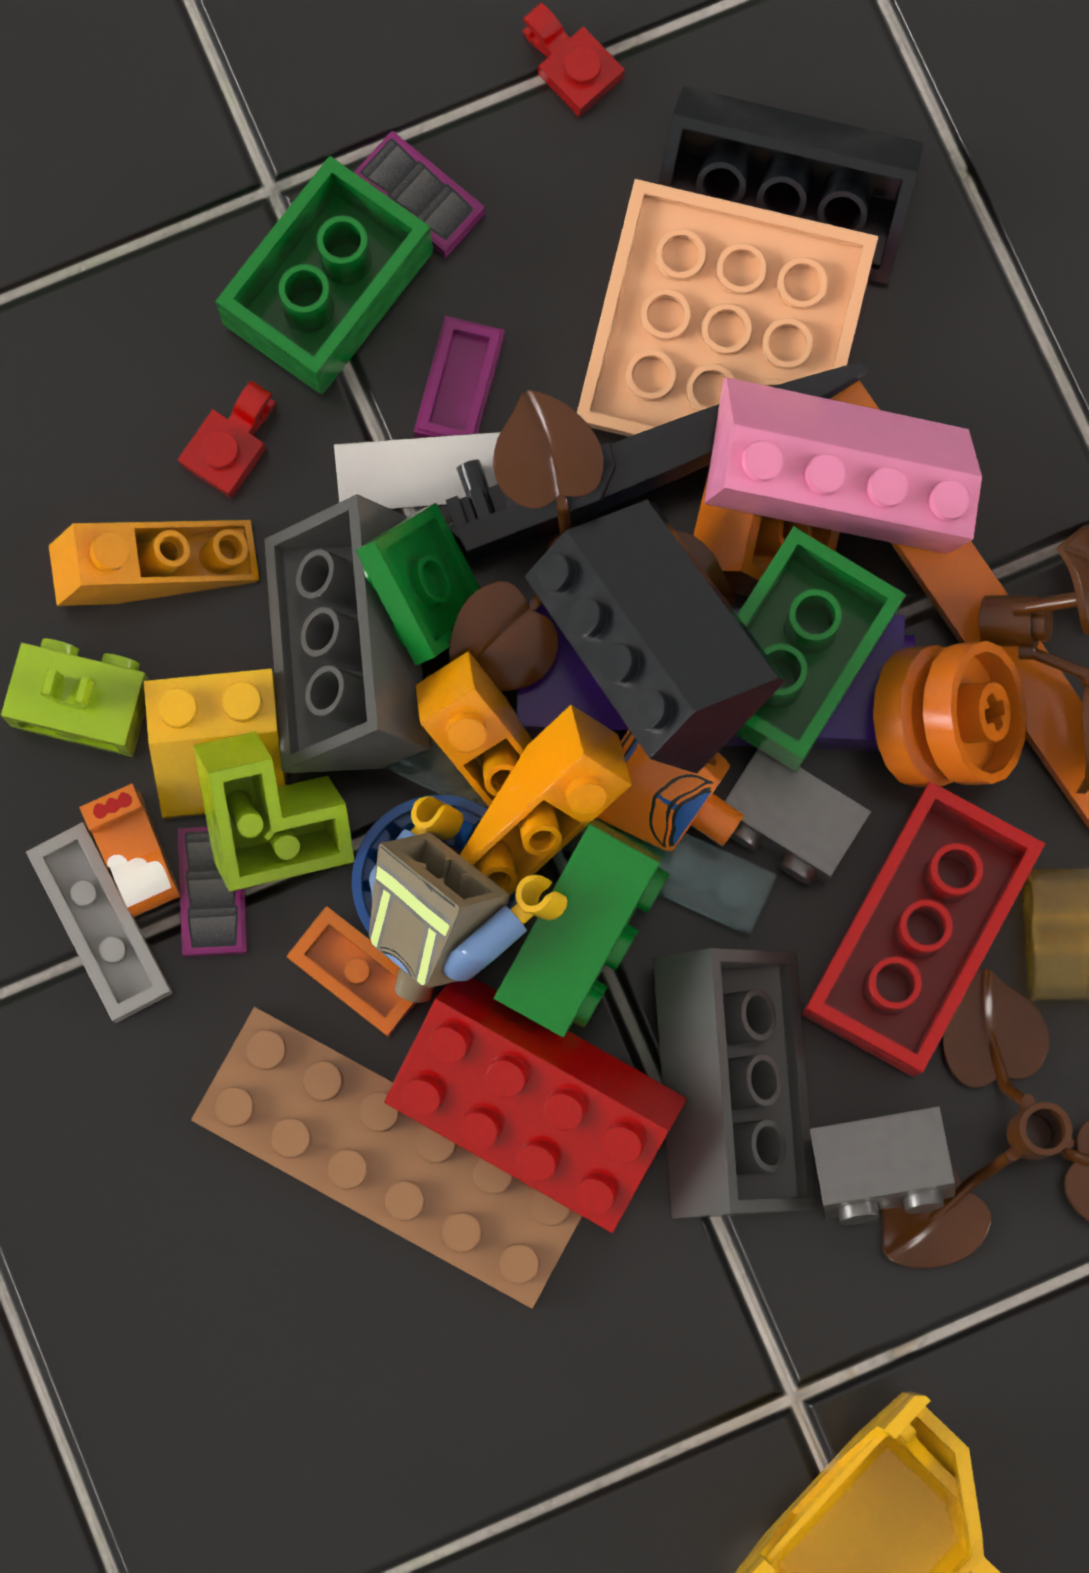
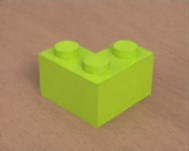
(265, 829)

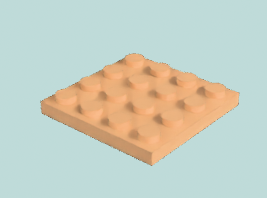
(713, 296)

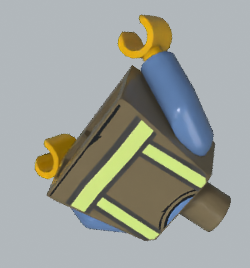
(439, 911)

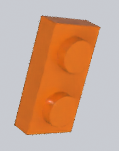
(351, 970)

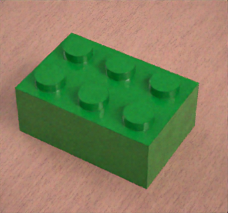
(325, 275)
(818, 627)
(562, 958)

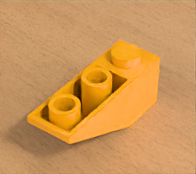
(150, 560)
(472, 724)
(548, 798)

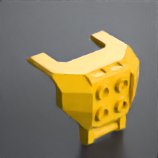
(884, 1505)

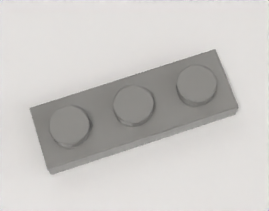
(99, 922)

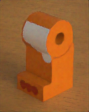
(131, 849)

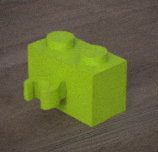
(77, 697)

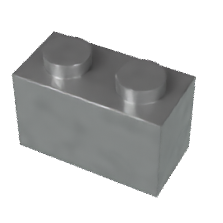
(794, 818)
(883, 1165)

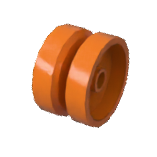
(950, 714)

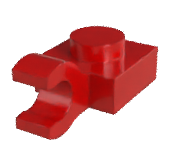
(575, 65)
(226, 448)

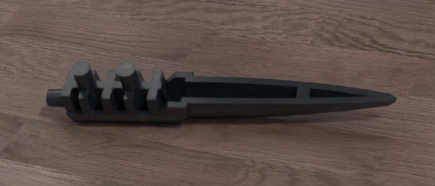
(631, 467)

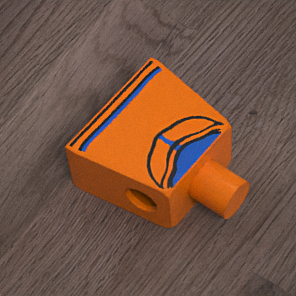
(670, 799)

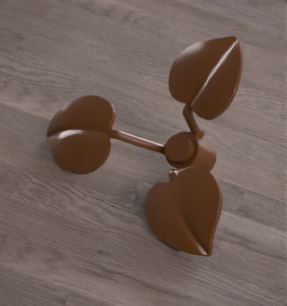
(538, 459)
(1029, 619)
(991, 1039)

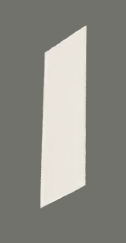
(411, 470)

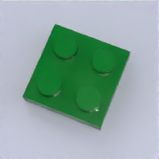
(419, 580)

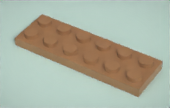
(332, 1130)

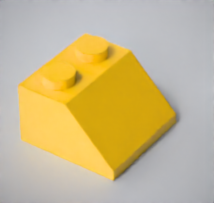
(200, 711)

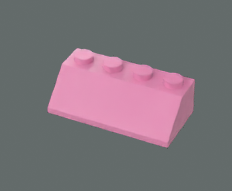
(843, 467)

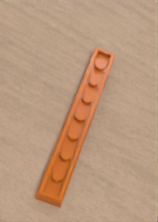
(956, 589)

